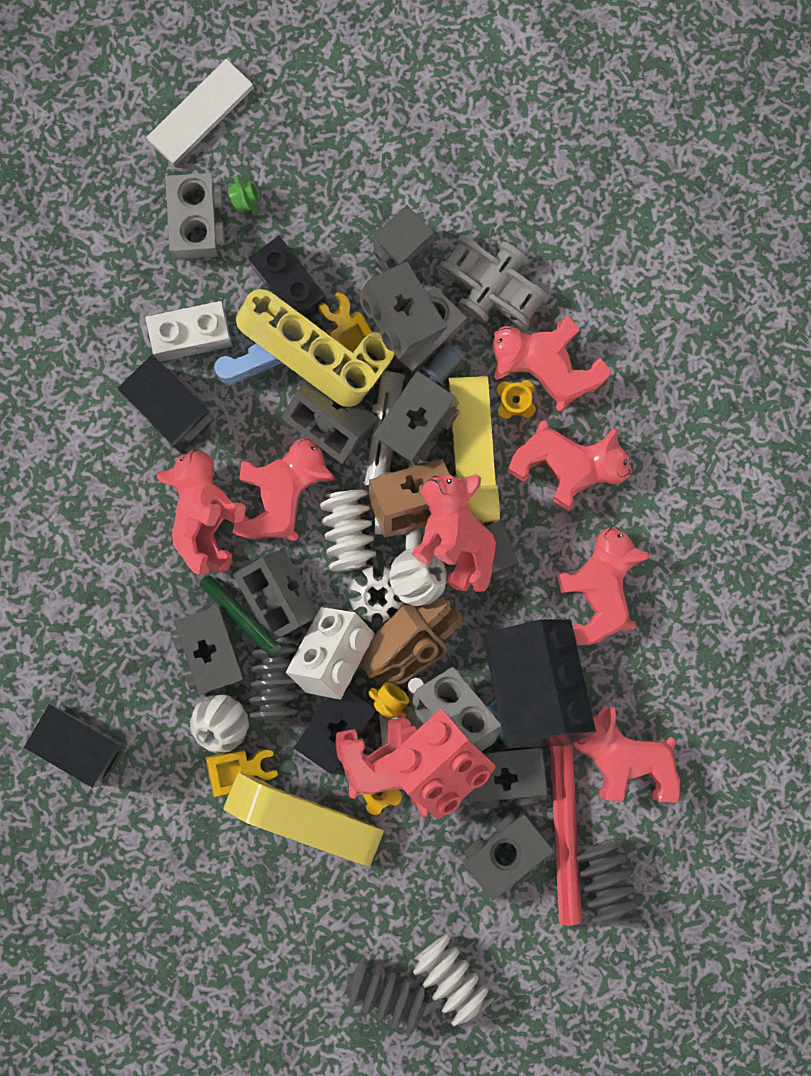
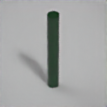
(241, 616)

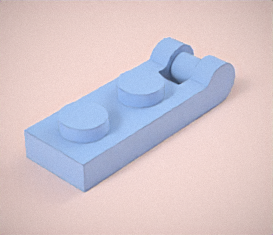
(256, 361)

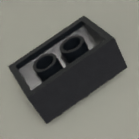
(539, 684)

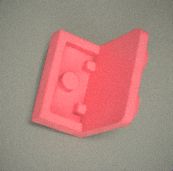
(439, 765)

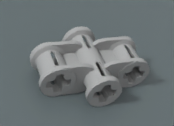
(505, 289)

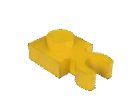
(347, 329)
(225, 766)

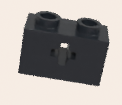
(287, 277)
(316, 740)

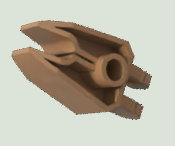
(410, 642)

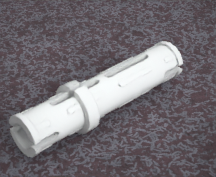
(380, 454)

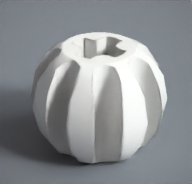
(415, 581)
(376, 606)
(219, 723)

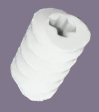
(347, 530)
(452, 981)

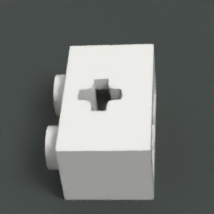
(189, 331)

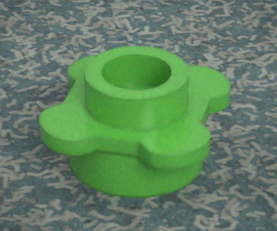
(244, 195)

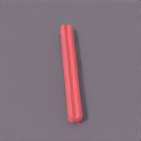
(565, 835)

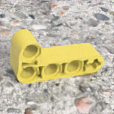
(312, 342)
(475, 444)
(302, 820)

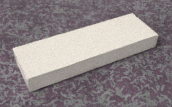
(200, 112)

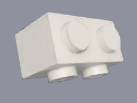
(330, 652)

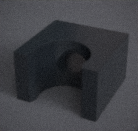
(166, 403)
(75, 745)

